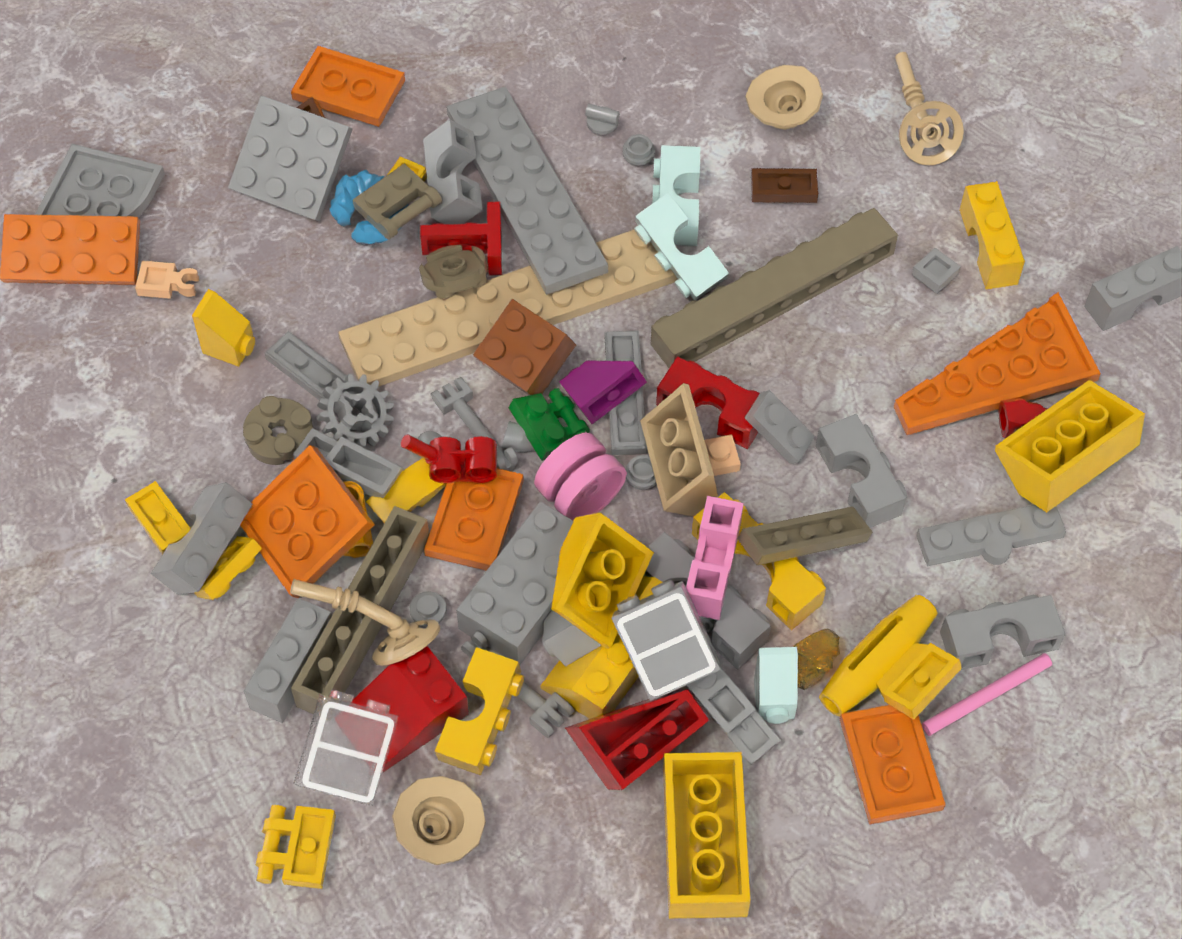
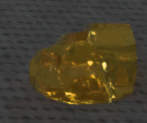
(816, 656)

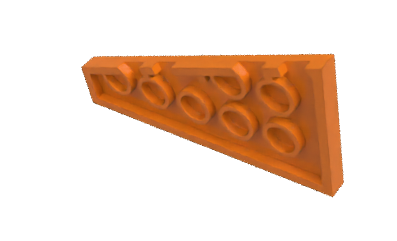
(1020, 361)

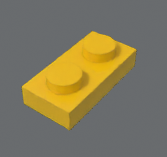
(157, 516)
(234, 560)

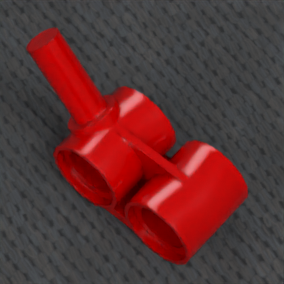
(452, 464)

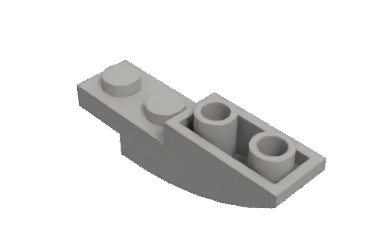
(734, 714)

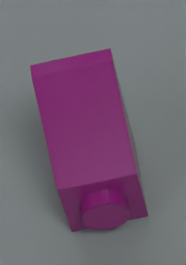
(601, 386)

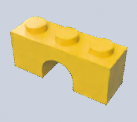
(999, 251)
(471, 742)

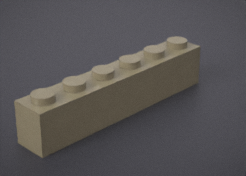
(352, 634)

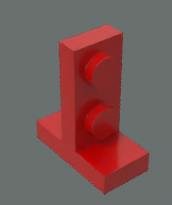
(484, 236)

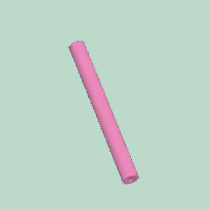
(986, 694)

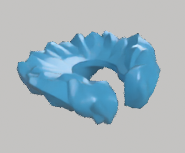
(343, 207)

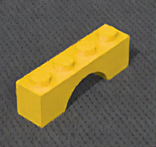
(793, 590)

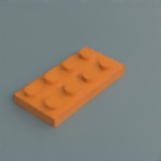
(70, 249)

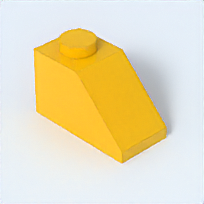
(222, 330)

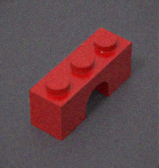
(715, 391)

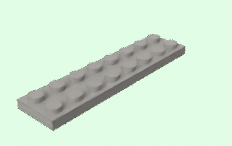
(529, 192)

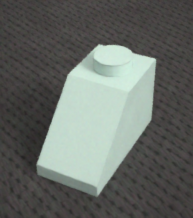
(776, 683)

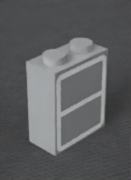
(665, 639)

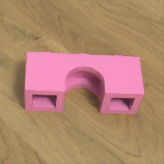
(714, 555)

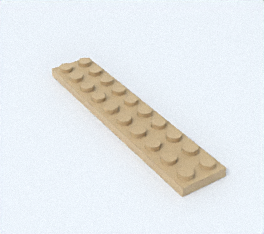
(456, 325)

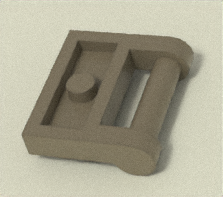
(393, 194)

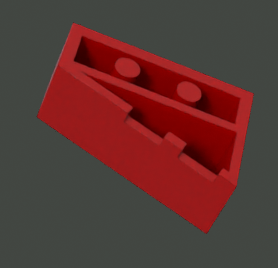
(636, 736)

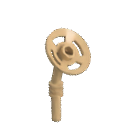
(926, 124)
(403, 637)

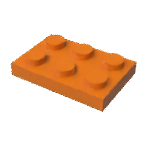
(348, 85)
(474, 520)
(891, 764)

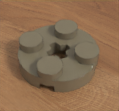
(454, 270)
(268, 415)

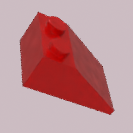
(422, 698)

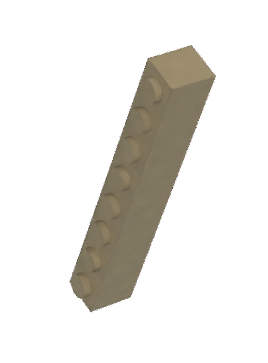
(774, 288)

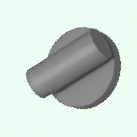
(601, 119)

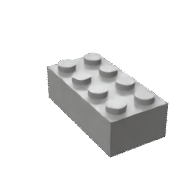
(518, 586)

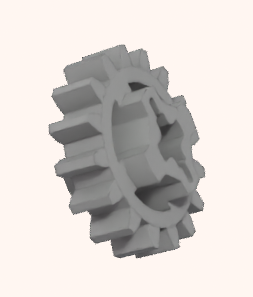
(367, 420)

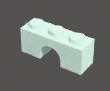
(680, 174)
(695, 273)

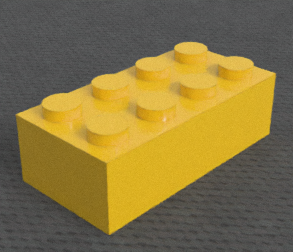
(705, 835)

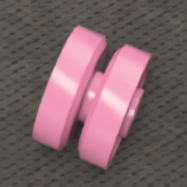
(580, 476)

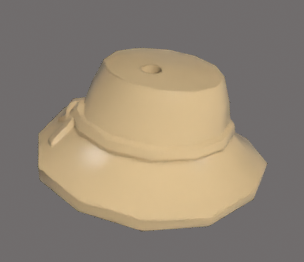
(782, 90)
(448, 810)

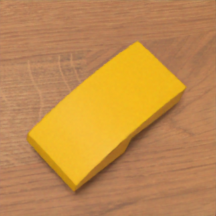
(409, 490)

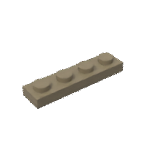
(804, 535)

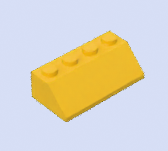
(1070, 444)
(599, 678)

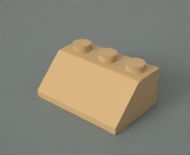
(679, 454)

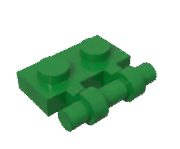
(541, 421)

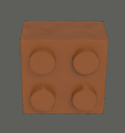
(524, 349)

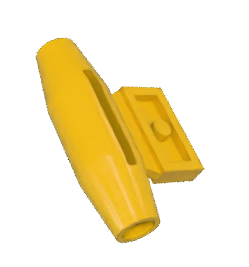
(894, 663)

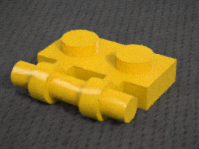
(307, 848)

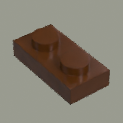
(784, 185)

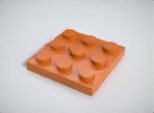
(305, 520)

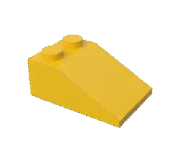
(595, 573)

